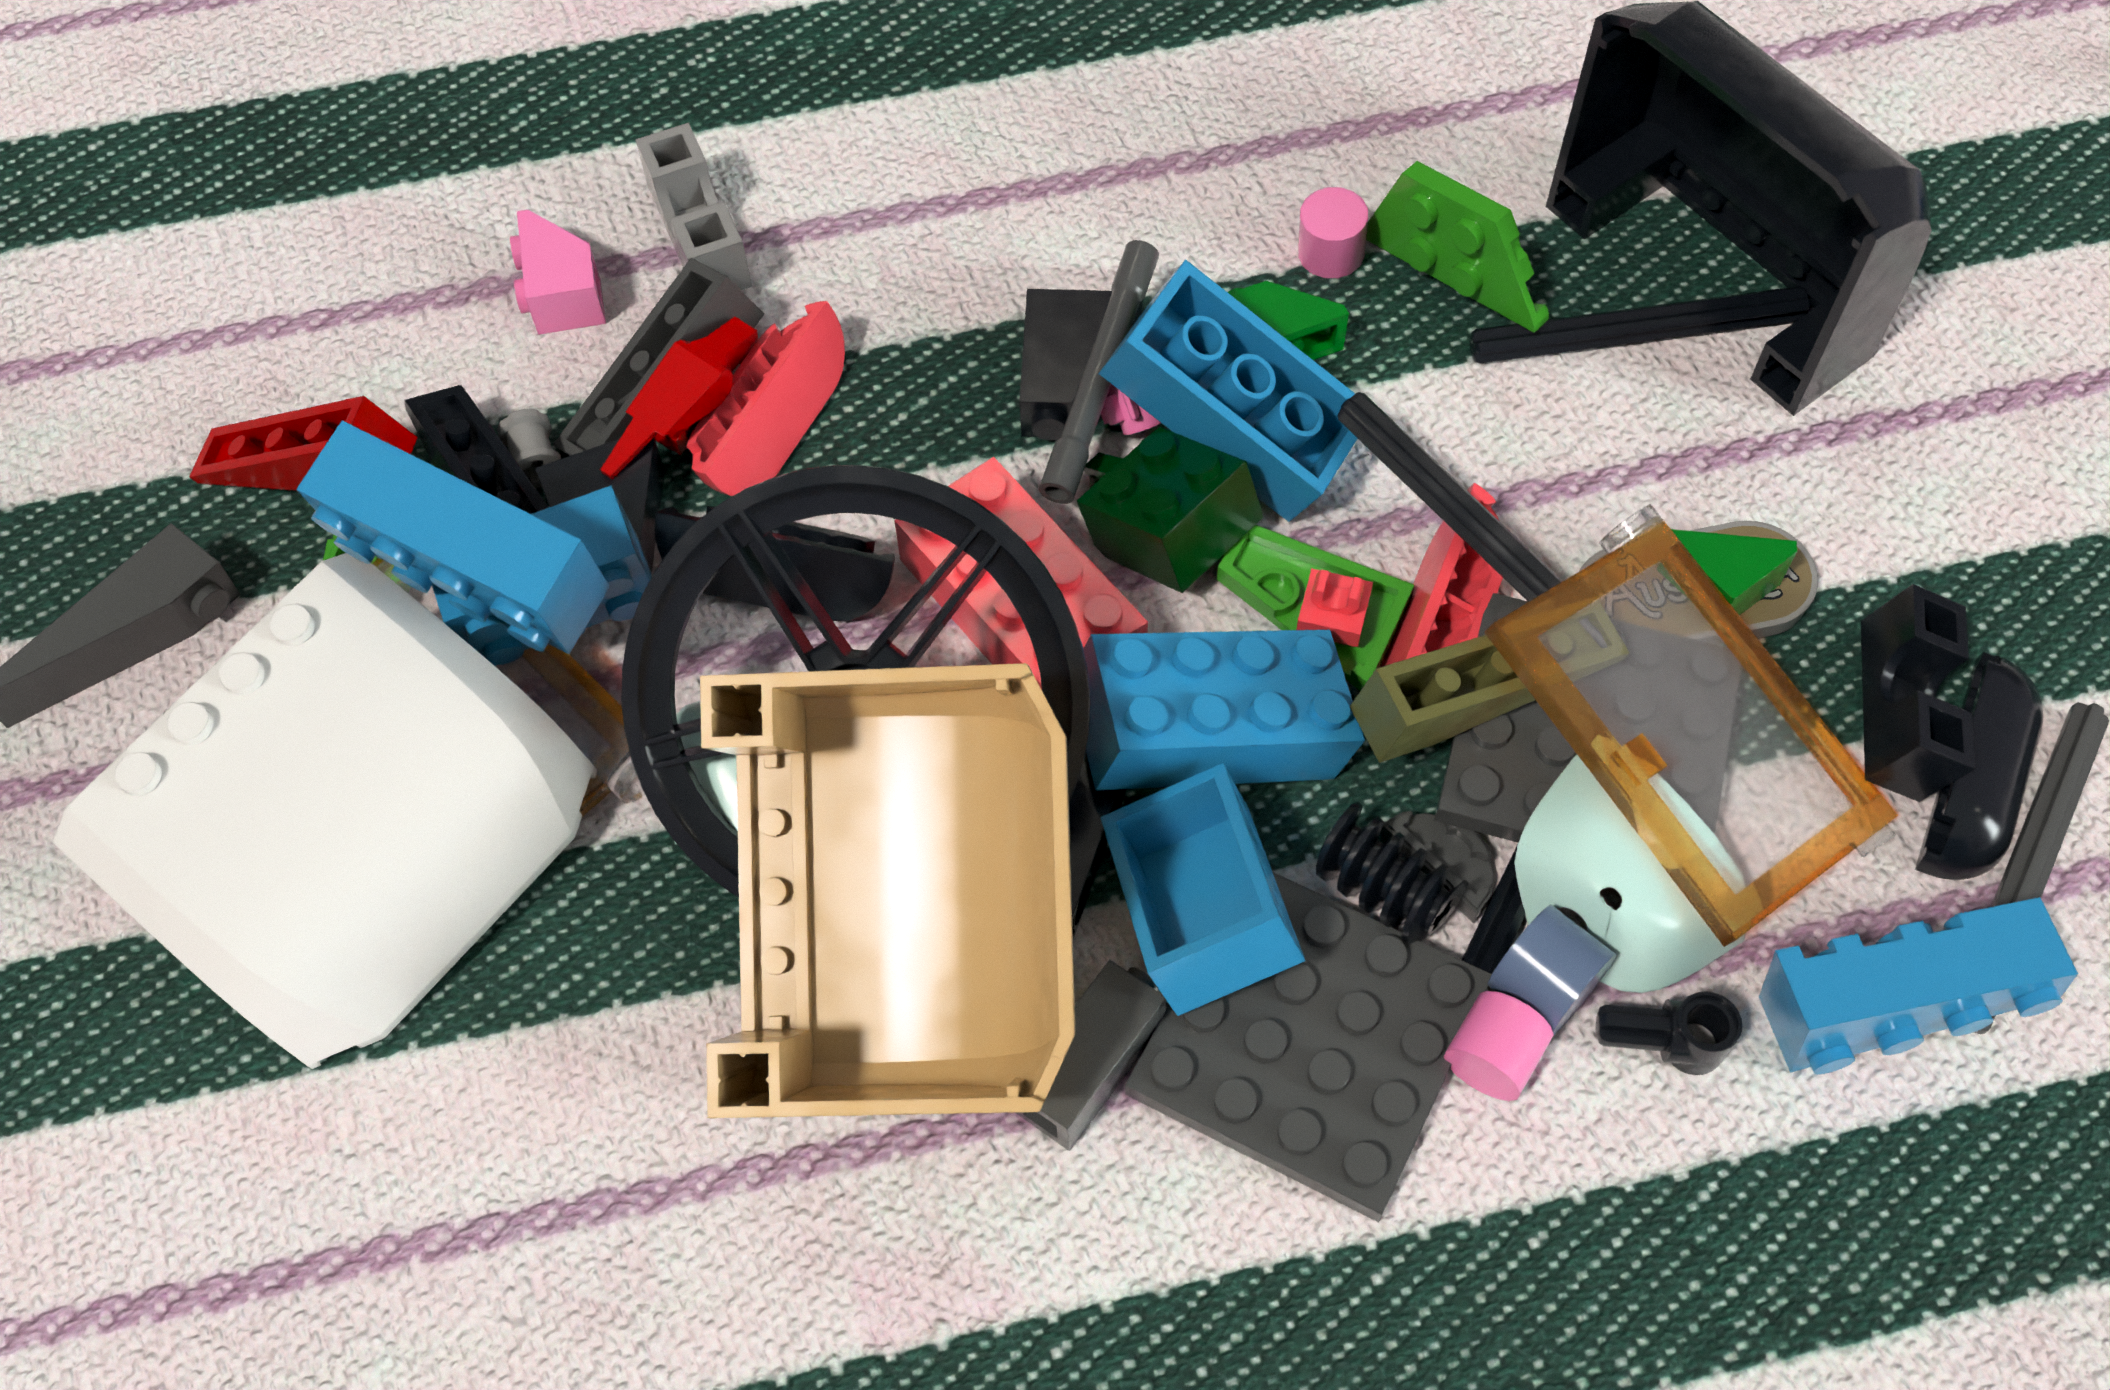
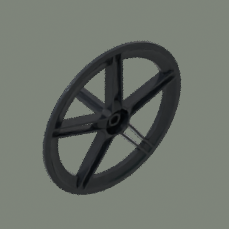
(750, 516)

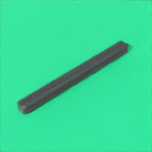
(2052, 807)

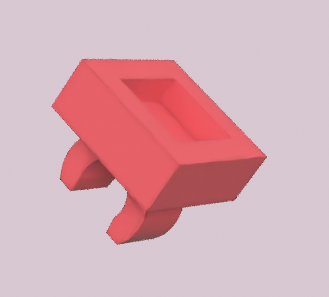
(1335, 605)

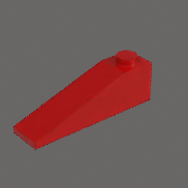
(284, 446)

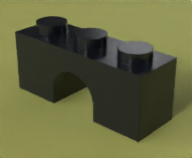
(1909, 735)

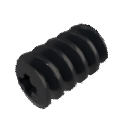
(1386, 877)

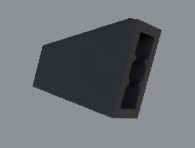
(1055, 352)
(636, 486)

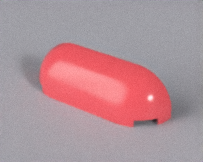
(770, 403)
(1447, 594)

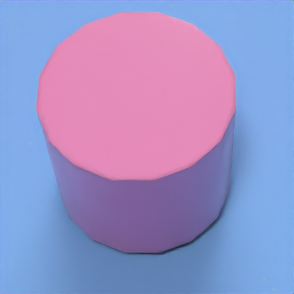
(1332, 232)
(1499, 1045)

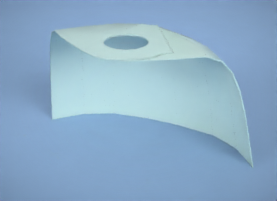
(1585, 844)

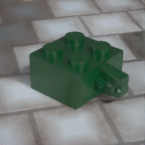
(1168, 507)

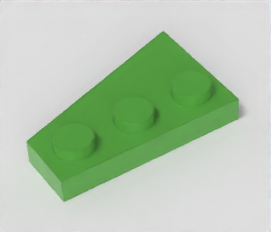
(1273, 576)

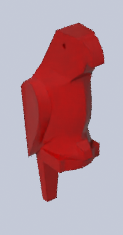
(682, 390)

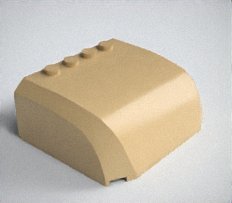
(895, 892)

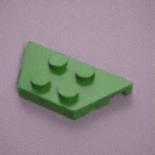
(1459, 241)

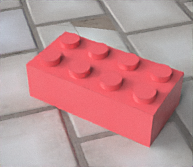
(987, 612)

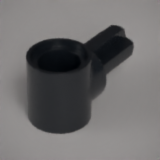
(1668, 1030)

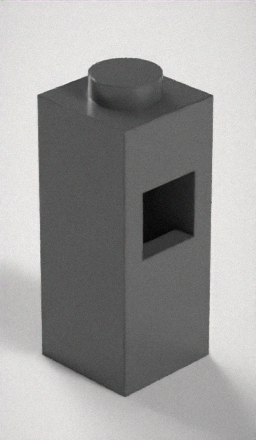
(1111, 1033)

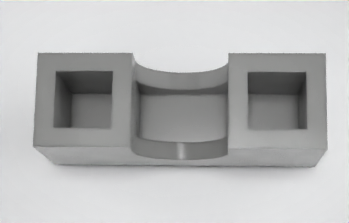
(688, 204)

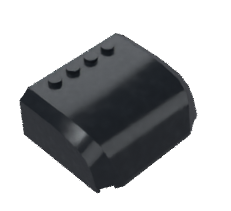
(1763, 160)

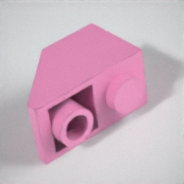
(558, 276)

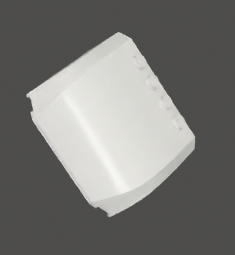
(332, 812)

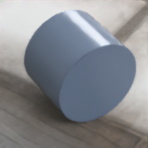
(1552, 967)

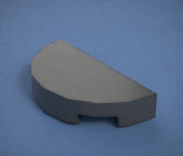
(1449, 845)

